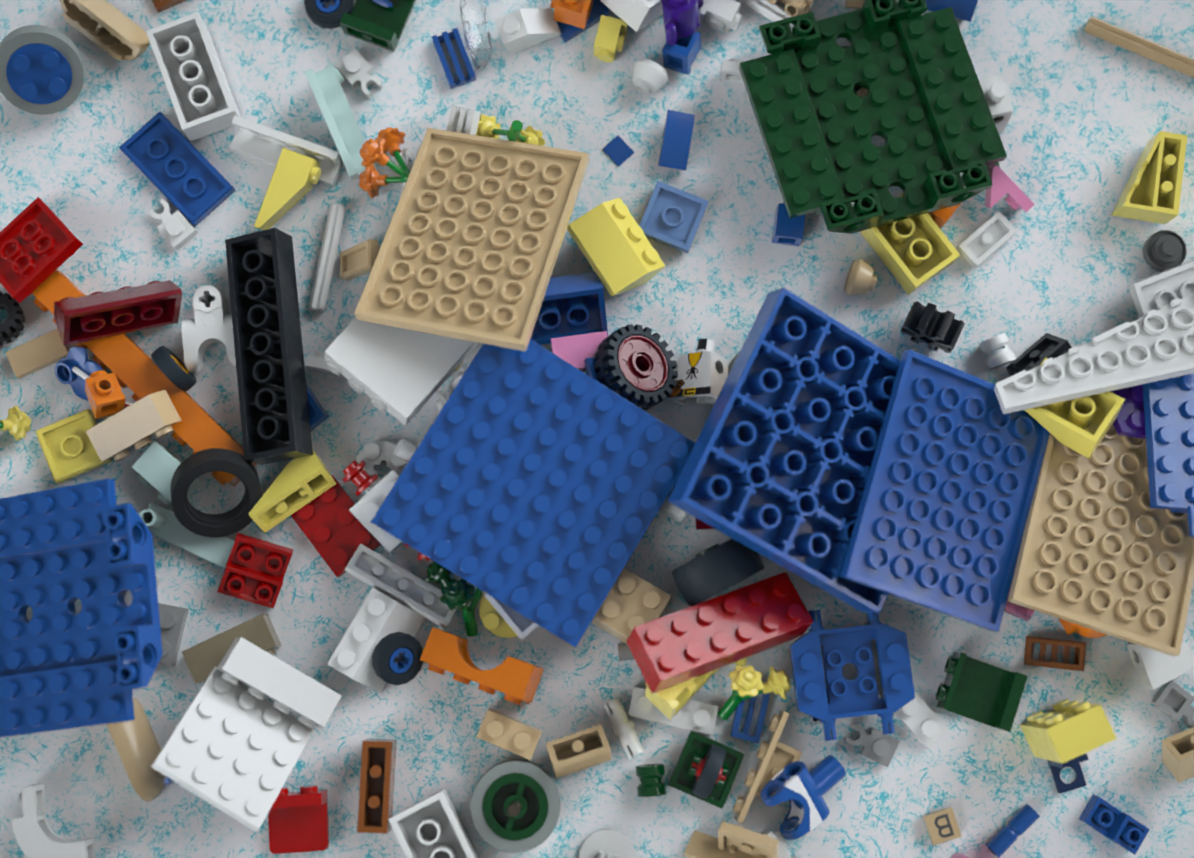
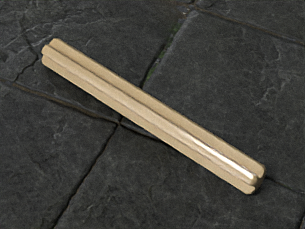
(1140, 46)

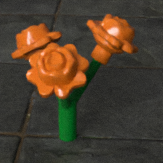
(373, 151)

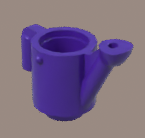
(680, 18)

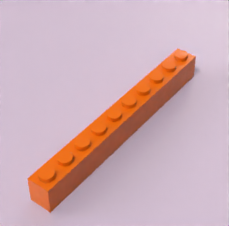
(143, 377)

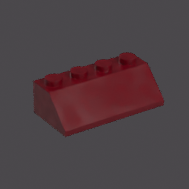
(117, 311)

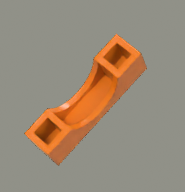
(451, 653)

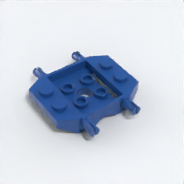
(857, 695)

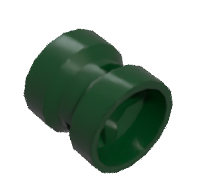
(650, 778)

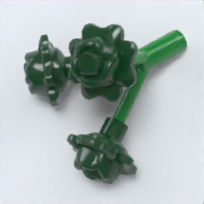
(456, 594)

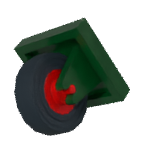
(706, 769)

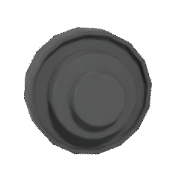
(1164, 250)

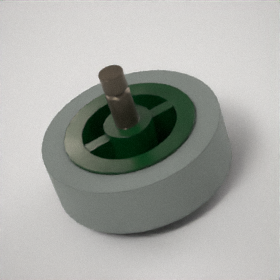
(515, 805)

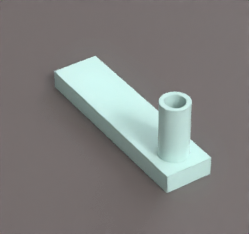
(167, 527)

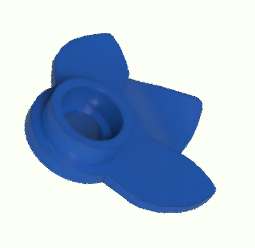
(77, 358)

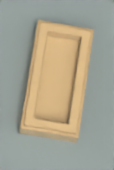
(358, 259)
(37, 354)

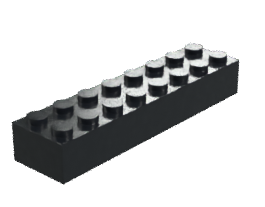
(268, 347)

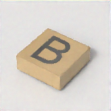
(941, 825)

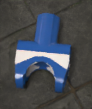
(804, 792)

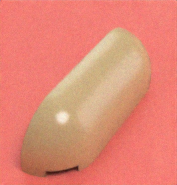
(106, 27)
(138, 751)

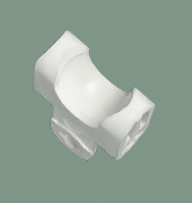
(209, 327)

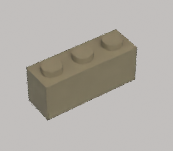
(208, 654)

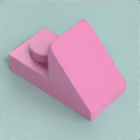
(1004, 186)

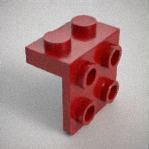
(299, 821)

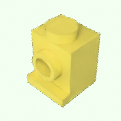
(609, 38)

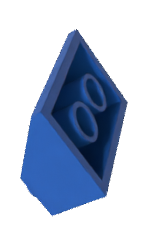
(570, 308)

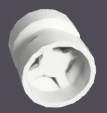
(1000, 357)

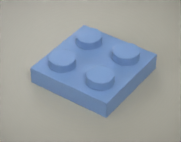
(673, 216)

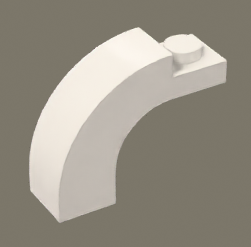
(37, 837)

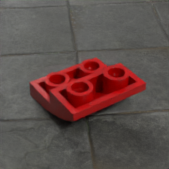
(255, 570)

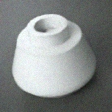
(648, 76)

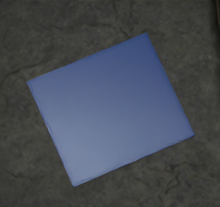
(618, 150)

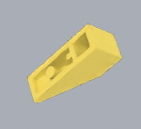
(289, 184)
(291, 490)

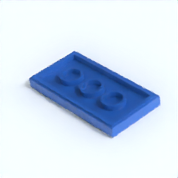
(177, 169)

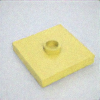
(69, 447)

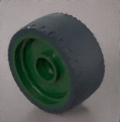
(716, 571)

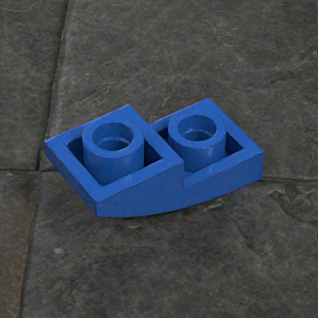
(676, 140)
(1114, 824)

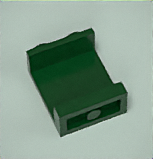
(377, 23)
(980, 691)

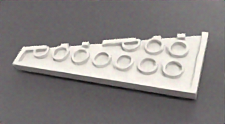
(1123, 357)

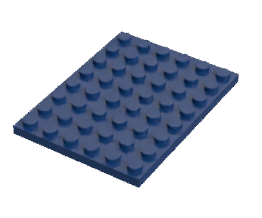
(946, 494)

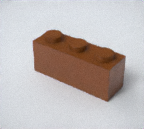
(376, 785)

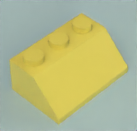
(616, 247)

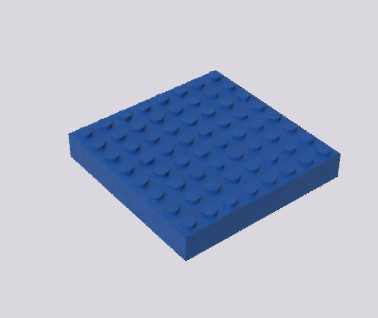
(793, 444)
(535, 485)

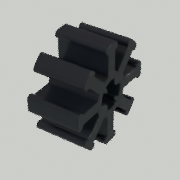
(932, 327)

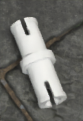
(623, 728)

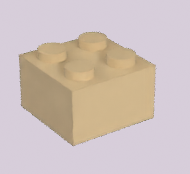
(630, 605)

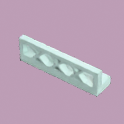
(338, 118)

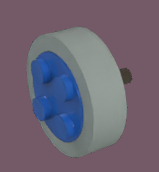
(40, 69)

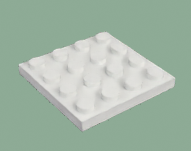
(233, 750)

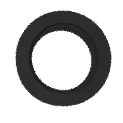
(208, 461)

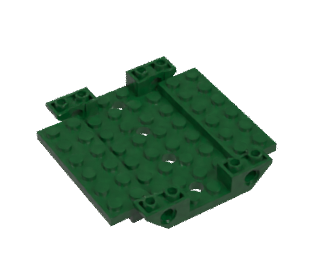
(918, 100)

